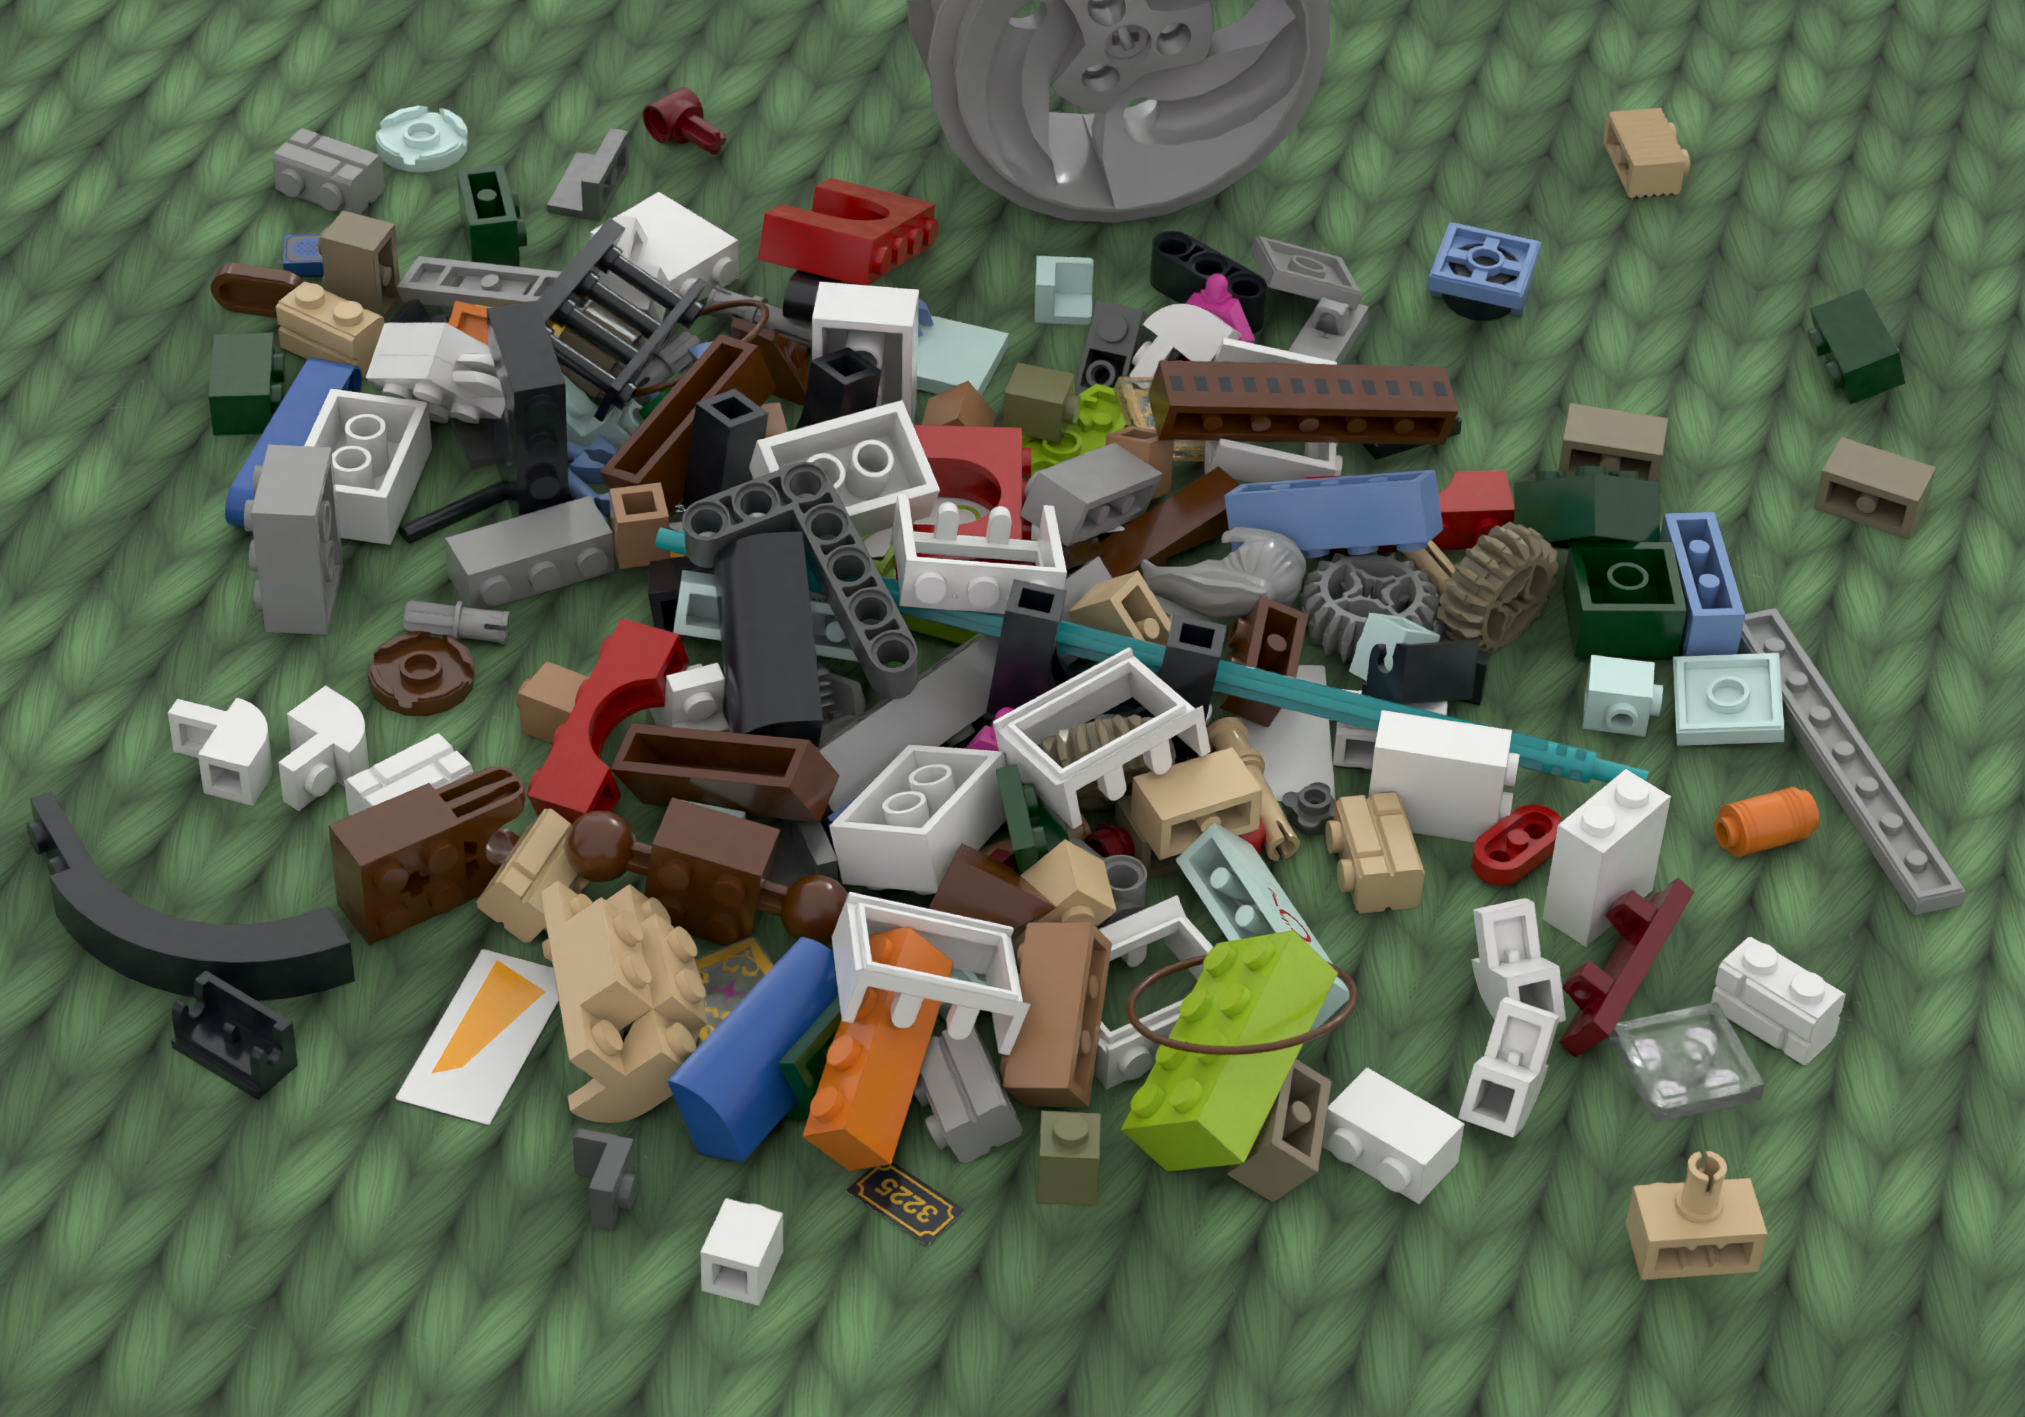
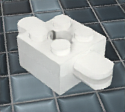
(437, 367)

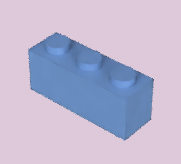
(1708, 584)

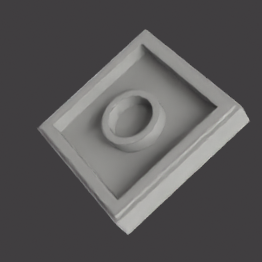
(1305, 272)

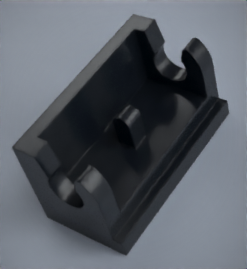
(1423, 672)
(234, 1036)

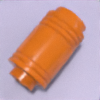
(1766, 821)

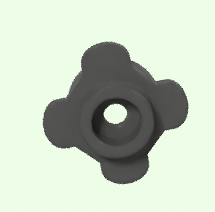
(1310, 808)

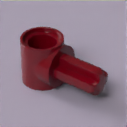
(682, 119)

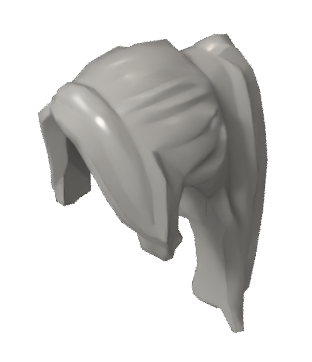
(1230, 587)

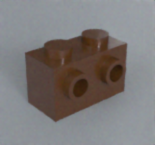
(1268, 641)

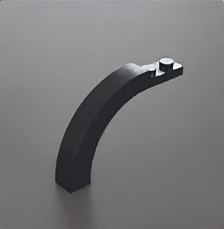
(168, 952)

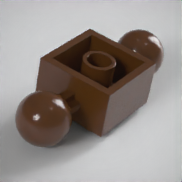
(707, 872)

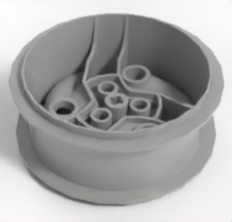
(1210, 116)

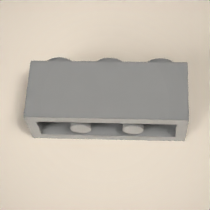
(1092, 492)
(530, 554)

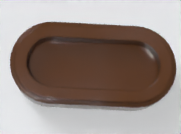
(252, 288)

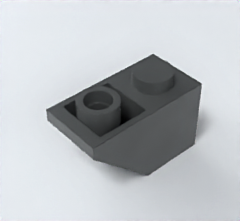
(1111, 345)

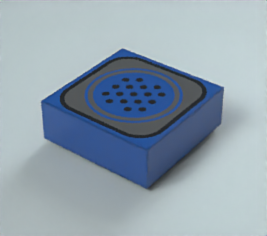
(302, 255)

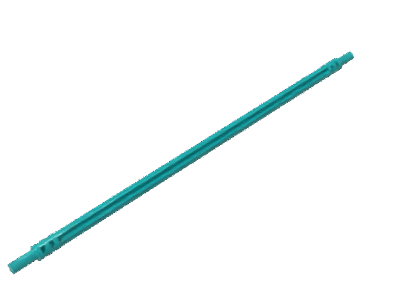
(1249, 682)

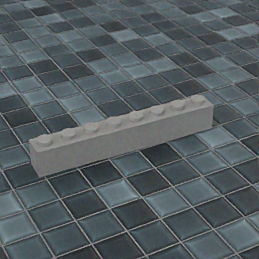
(937, 710)

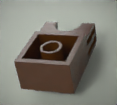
(424, 851)

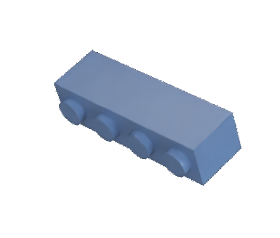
(1342, 511)

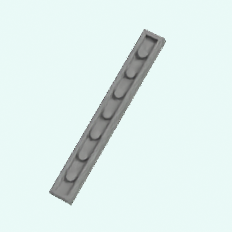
(1854, 772)

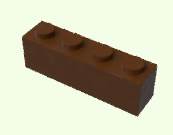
(662, 442)
(726, 771)

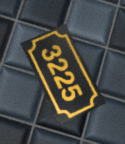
(906, 1201)

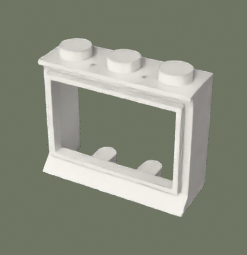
(1263, 464)
(971, 584)
(1081, 701)
(966, 941)
(1125, 1052)

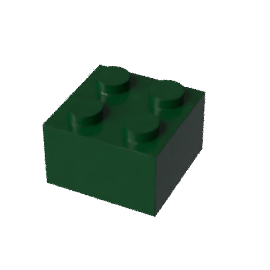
(1589, 506)
(1624, 599)

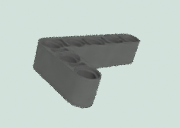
(829, 560)

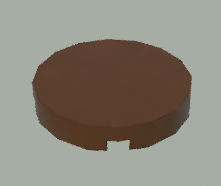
(421, 674)

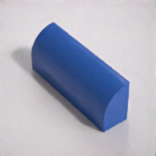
(732, 1081)

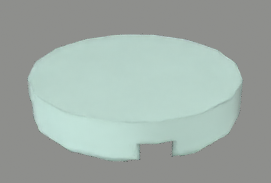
(421, 139)

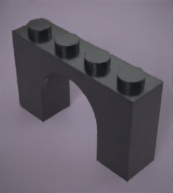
(731, 423)
(533, 438)
(1031, 662)

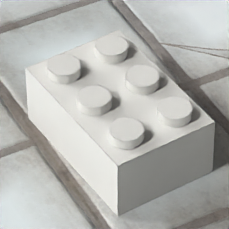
(878, 327)
(376, 458)
(868, 460)
(917, 817)

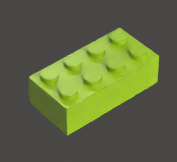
(1213, 1106)

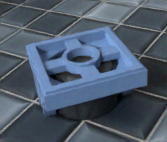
(1483, 272)

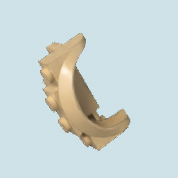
(618, 967)

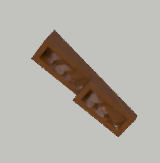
(1172, 526)

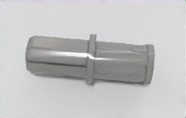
(668, 362)
(456, 621)

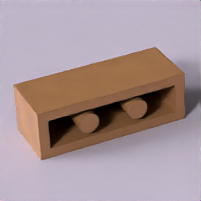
(1065, 982)

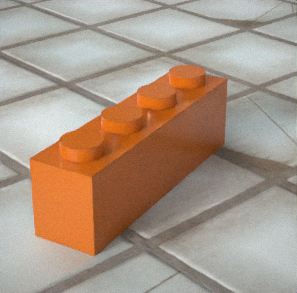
(875, 1063)

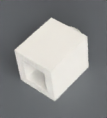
(742, 1251)

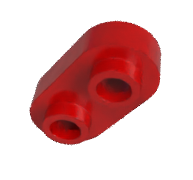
(1515, 845)

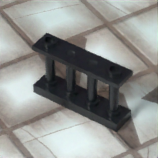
(582, 281)

